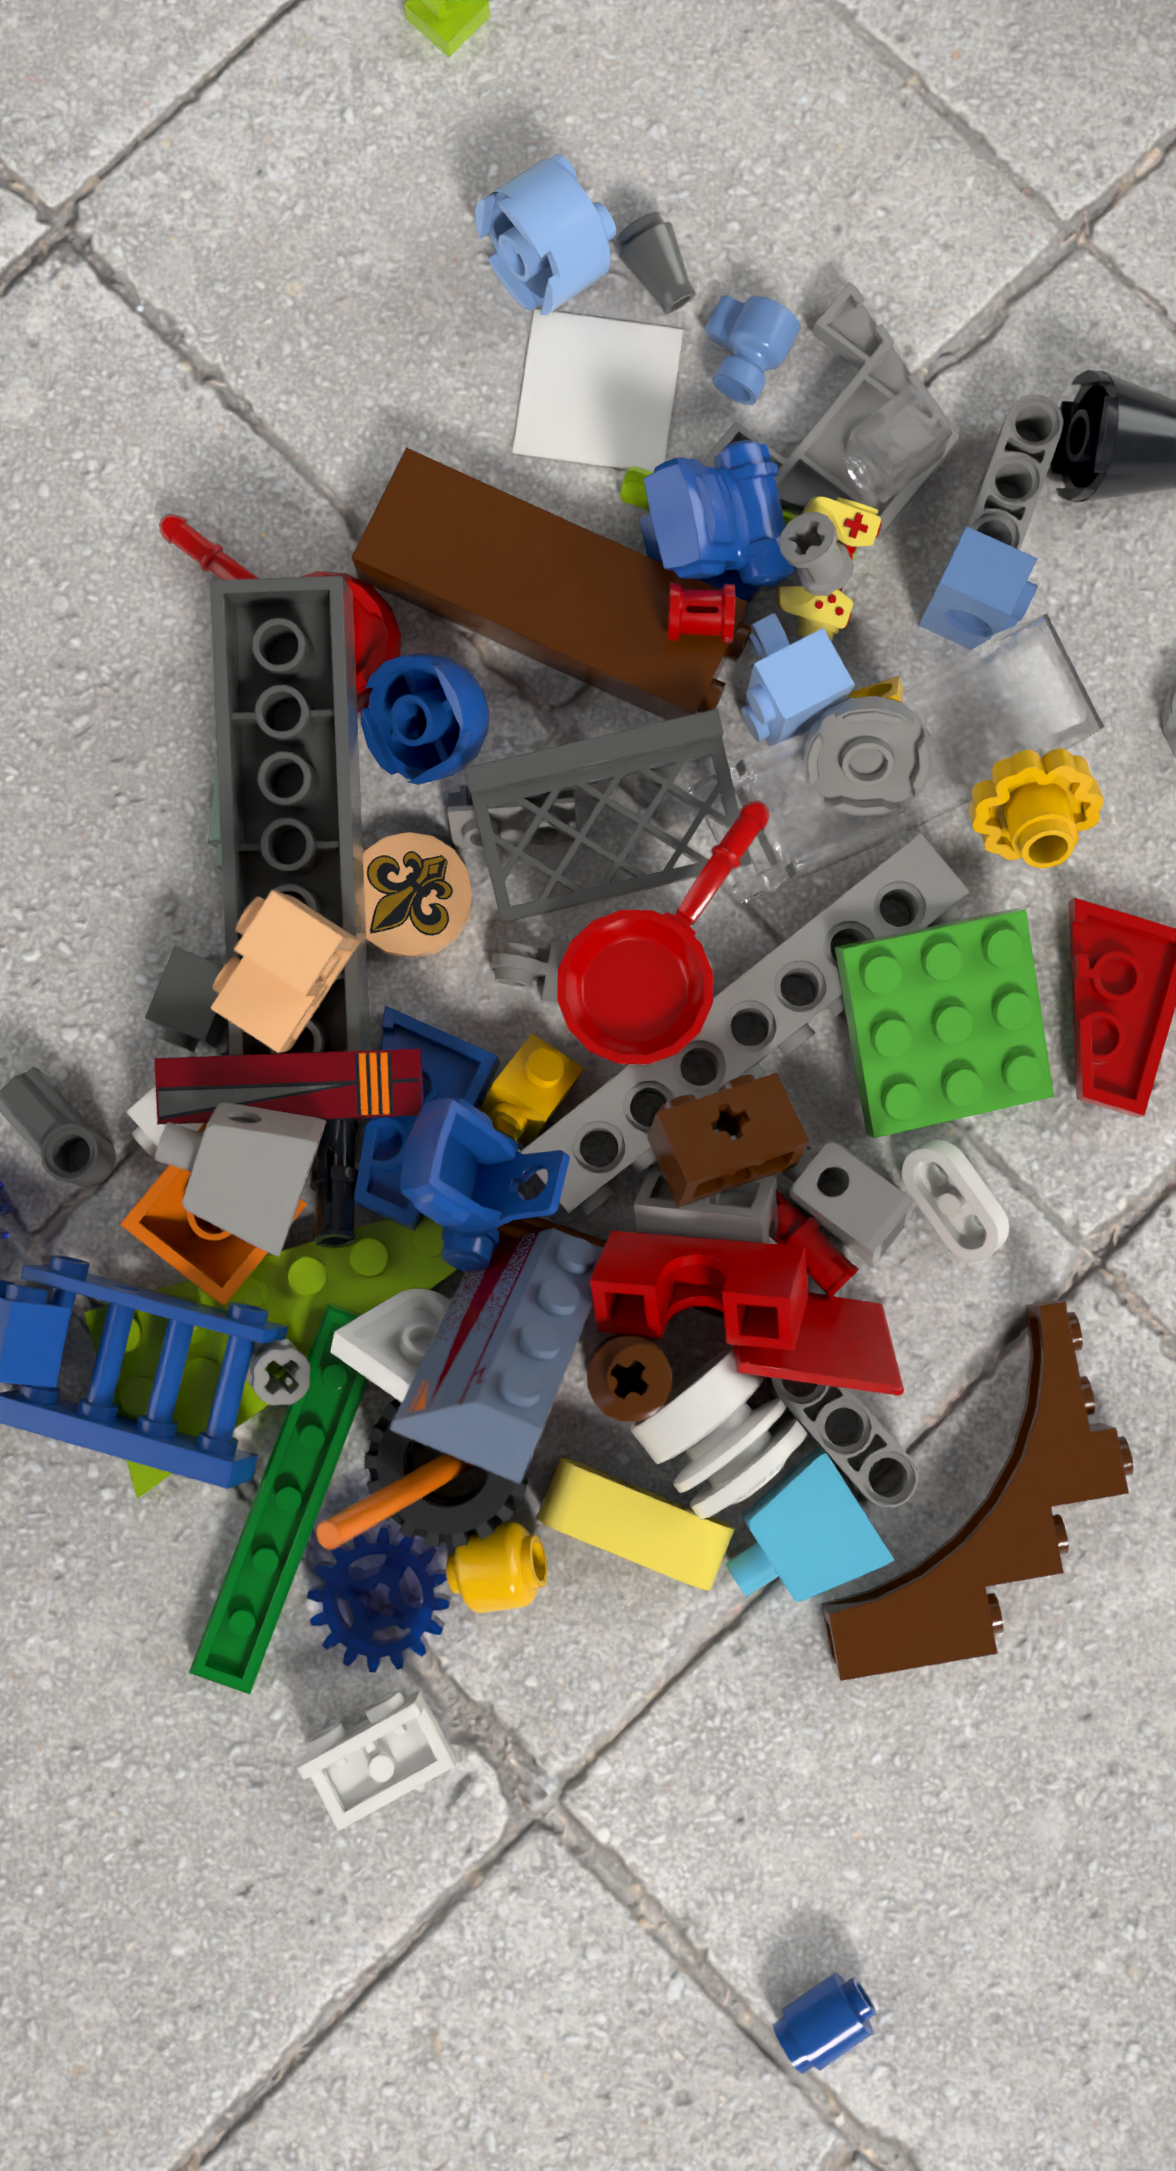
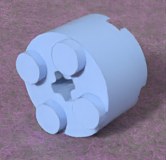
(546, 235)

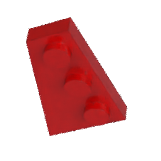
(1120, 1004)

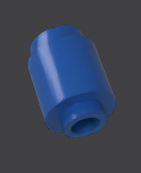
(825, 2023)

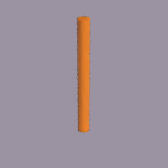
(389, 1500)

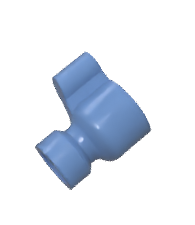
(760, 340)

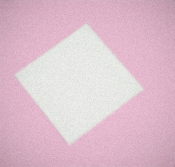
(597, 391)

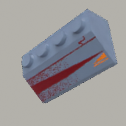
(502, 1353)

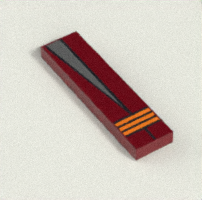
(295, 1083)

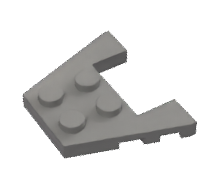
(819, 462)

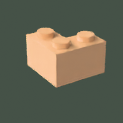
(285, 969)

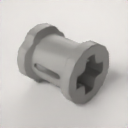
(813, 548)
(273, 1389)

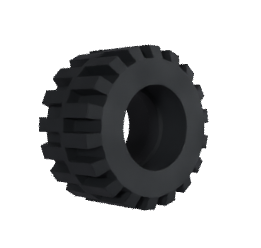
(434, 1515)

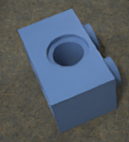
(980, 590)

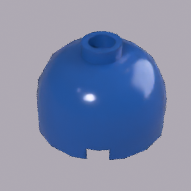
(424, 717)

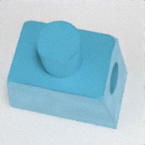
(808, 1534)

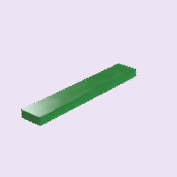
(281, 1515)

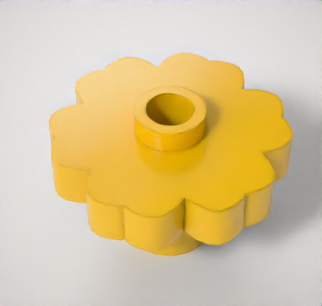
(1036, 806)

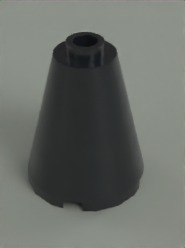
(1115, 440)

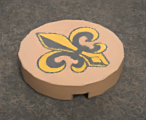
(414, 895)

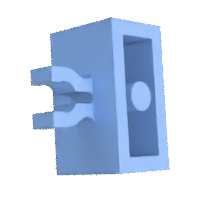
(791, 682)

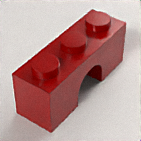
(654, 1276)

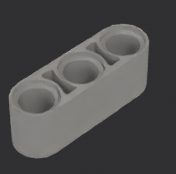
(1020, 465)
(859, 1452)

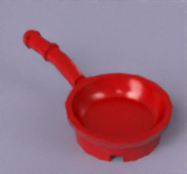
(375, 625)
(640, 979)

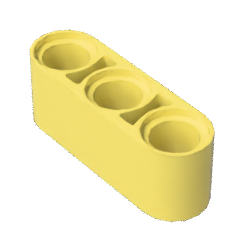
(635, 1524)

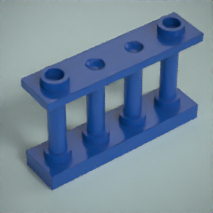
(154, 1436)

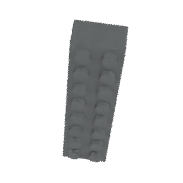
(292, 776)

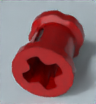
(717, 614)

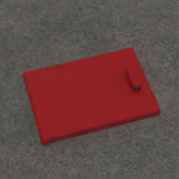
(837, 1346)

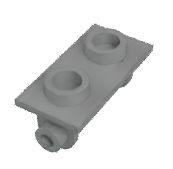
(508, 820)

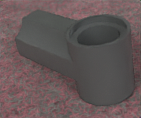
(53, 1127)

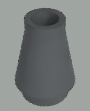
(656, 261)

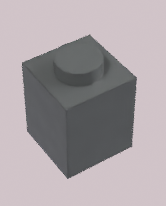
(185, 1002)

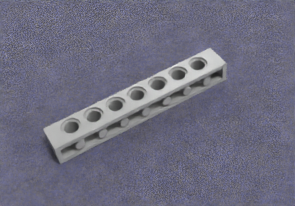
(910, 875)

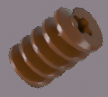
(634, 1402)

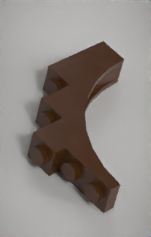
(1056, 1459)

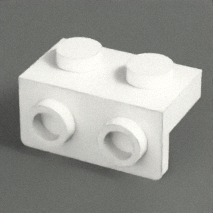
(377, 1758)

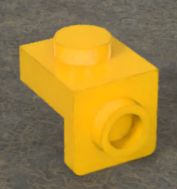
(530, 1090)

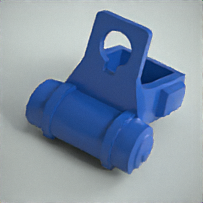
(717, 516)
(469, 1179)

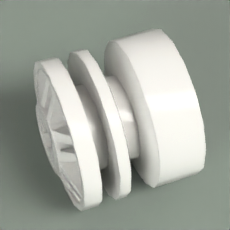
(720, 1435)

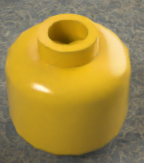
(498, 1570)

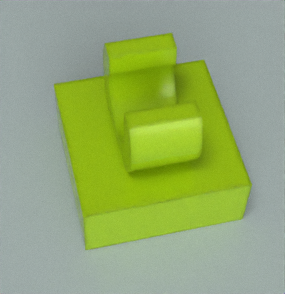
(447, 21)

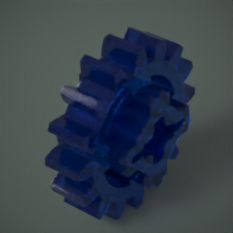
(407, 1613)

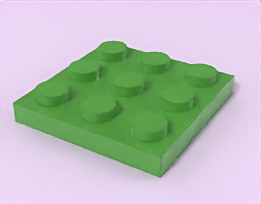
(945, 1022)

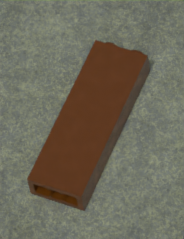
(541, 588)

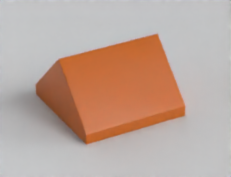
(192, 1245)

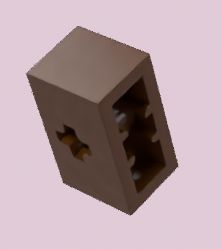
(708, 1163)

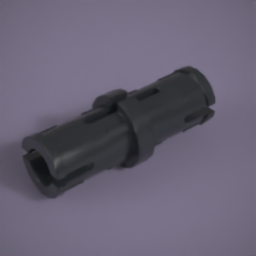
(335, 1184)

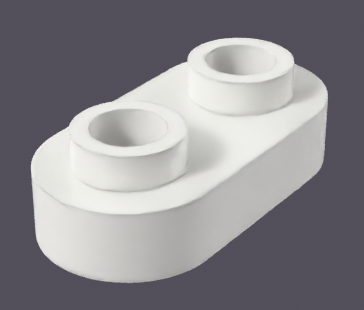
(954, 1199)

